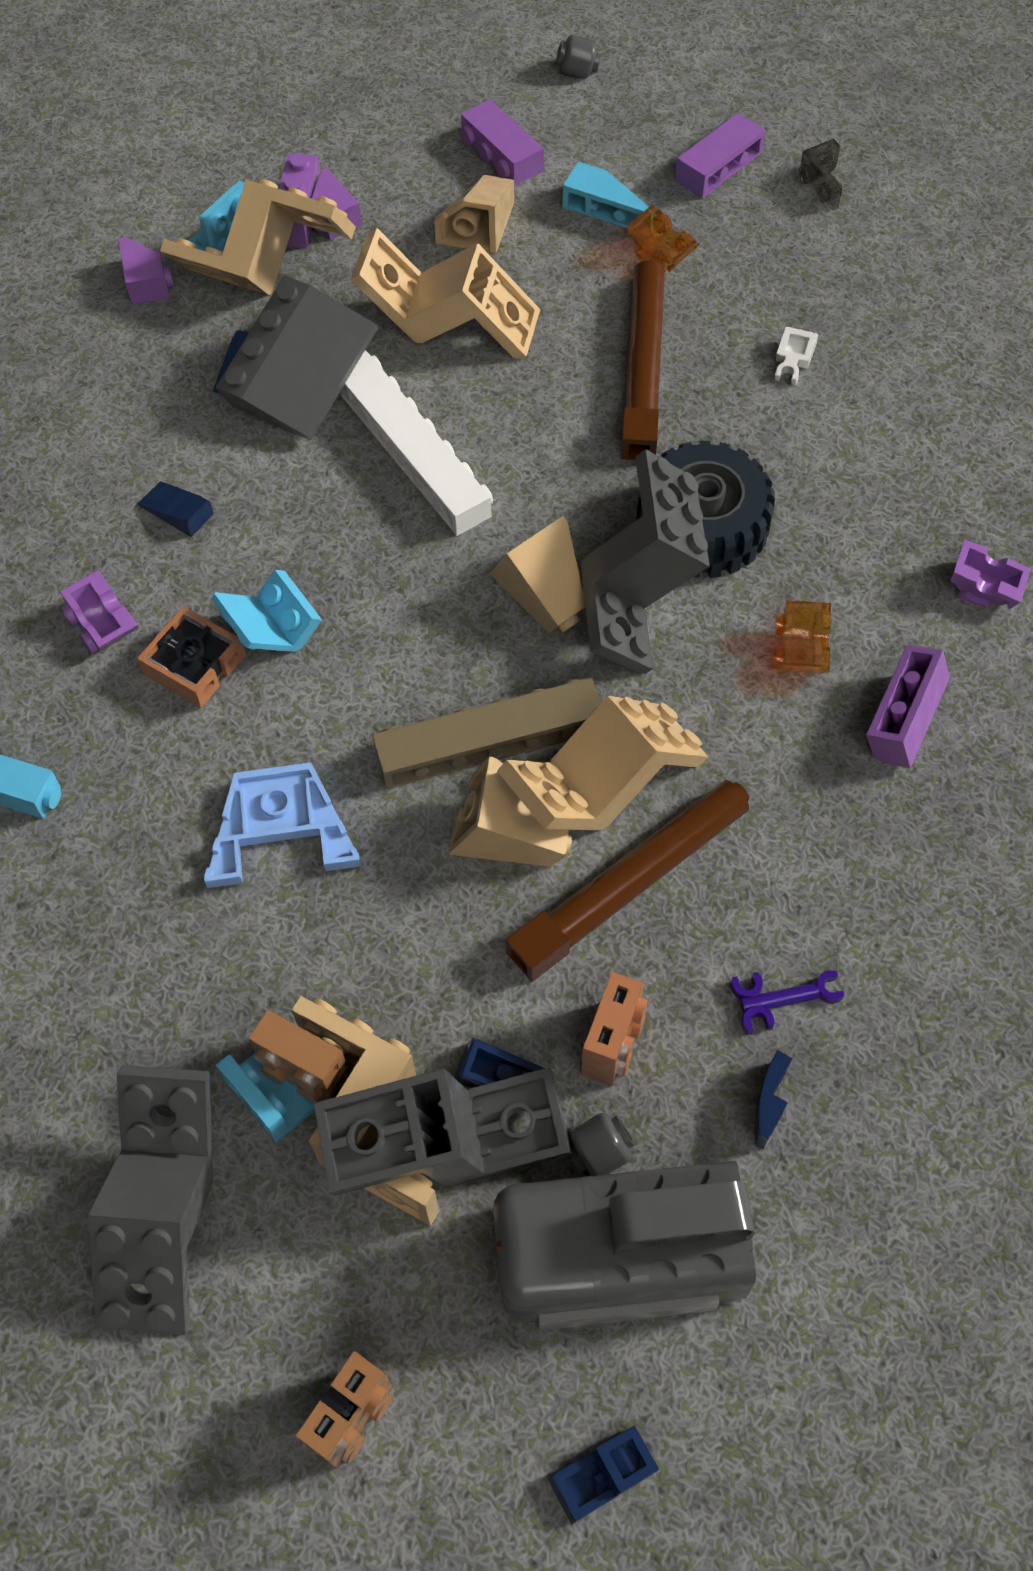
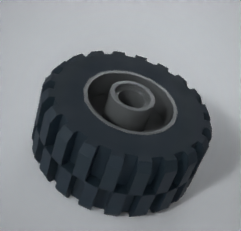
(734, 502)

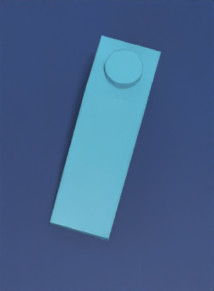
(600, 196)

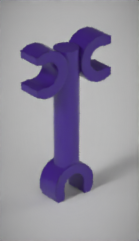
(758, 1004)

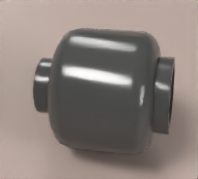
(577, 57)
(601, 1145)

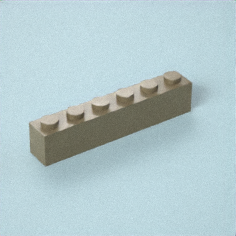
(492, 730)

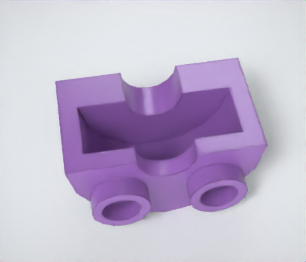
(988, 580)
(96, 612)

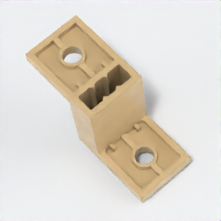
(260, 235)
(446, 294)
(603, 764)
(375, 1064)

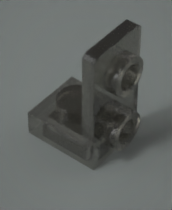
(816, 171)

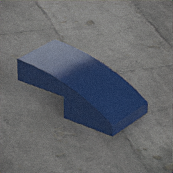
(769, 1106)
(603, 1474)

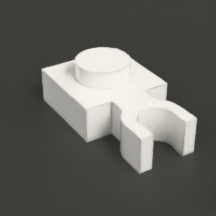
(794, 352)

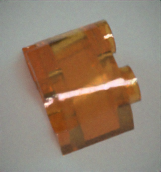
(658, 240)
(804, 637)

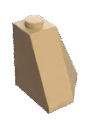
(477, 215)
(545, 577)
(501, 826)

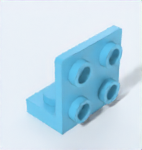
(218, 220)
(273, 619)
(272, 1104)

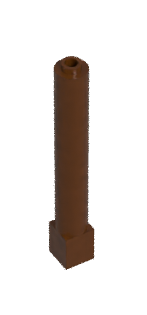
(643, 360)
(550, 936)

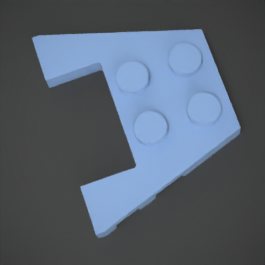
(272, 808)

